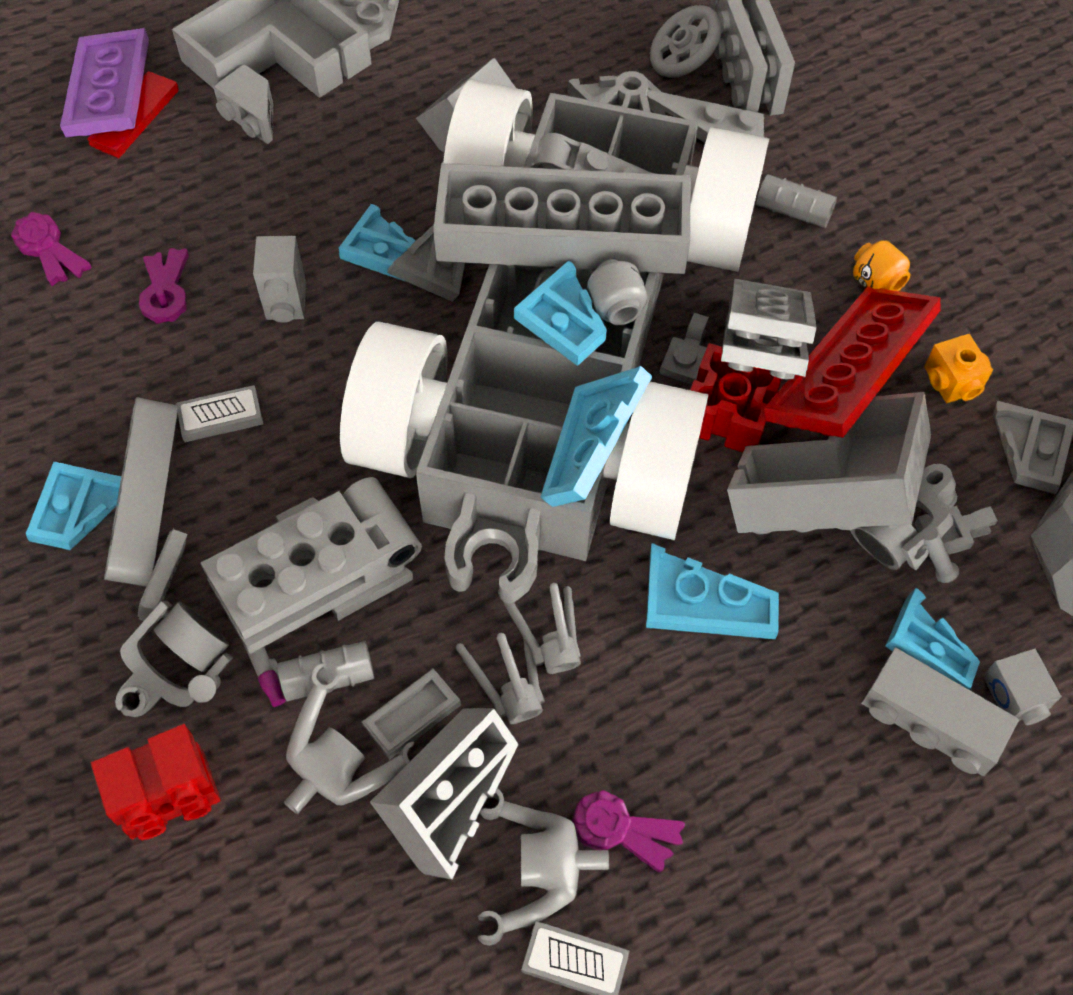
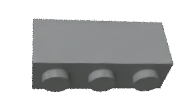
(940, 713)

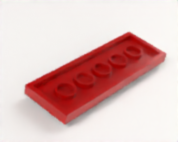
(853, 362)

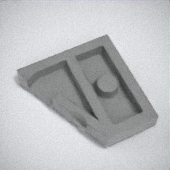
(1034, 445)

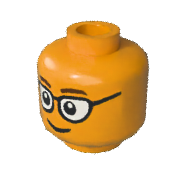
(881, 266)

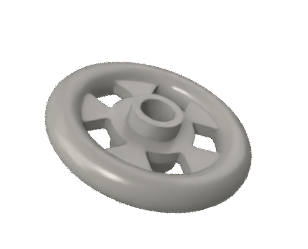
(685, 41)

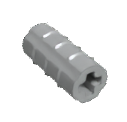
(796, 201)
(348, 662)

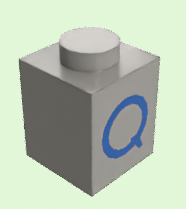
(1022, 686)

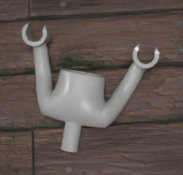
(331, 759)
(547, 862)

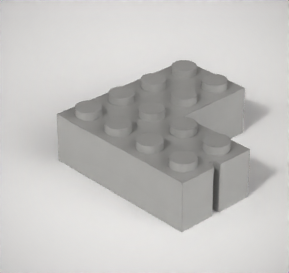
(301, 36)
(838, 481)

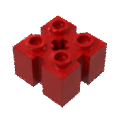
(734, 400)
(155, 780)

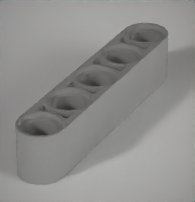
(141, 493)

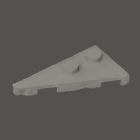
(707, 114)

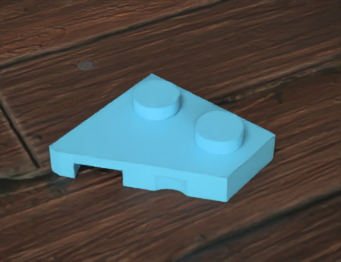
(374, 242)
(563, 315)
(72, 505)
(932, 642)

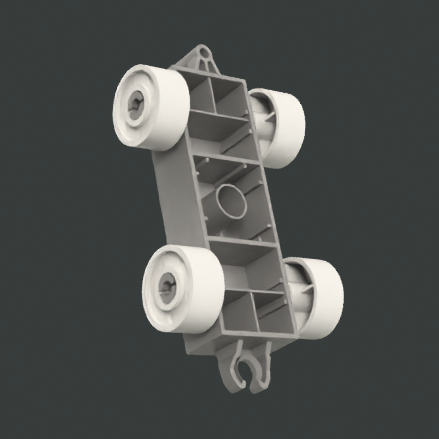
(496, 423)

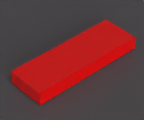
(154, 96)

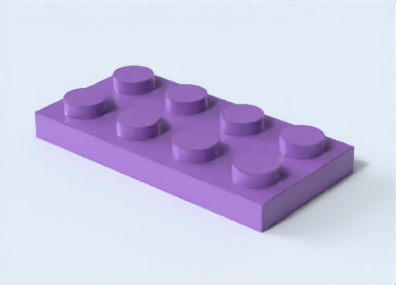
(105, 83)

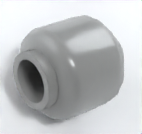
(617, 291)

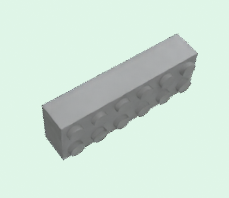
(562, 217)

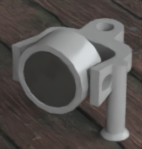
(904, 543)
(191, 640)

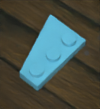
(590, 433)
(702, 601)

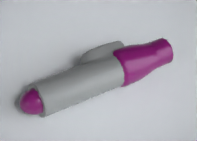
(267, 676)

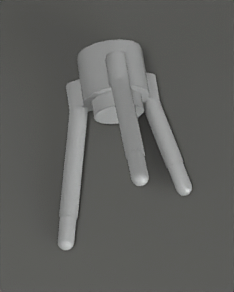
(560, 647)
(519, 699)

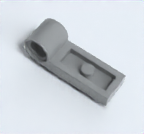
(561, 152)

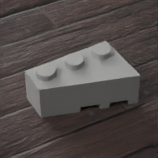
(443, 788)

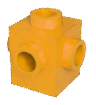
(958, 369)

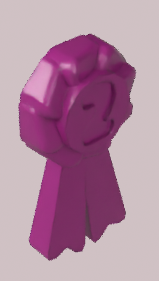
(40, 237)
(164, 298)
(604, 823)

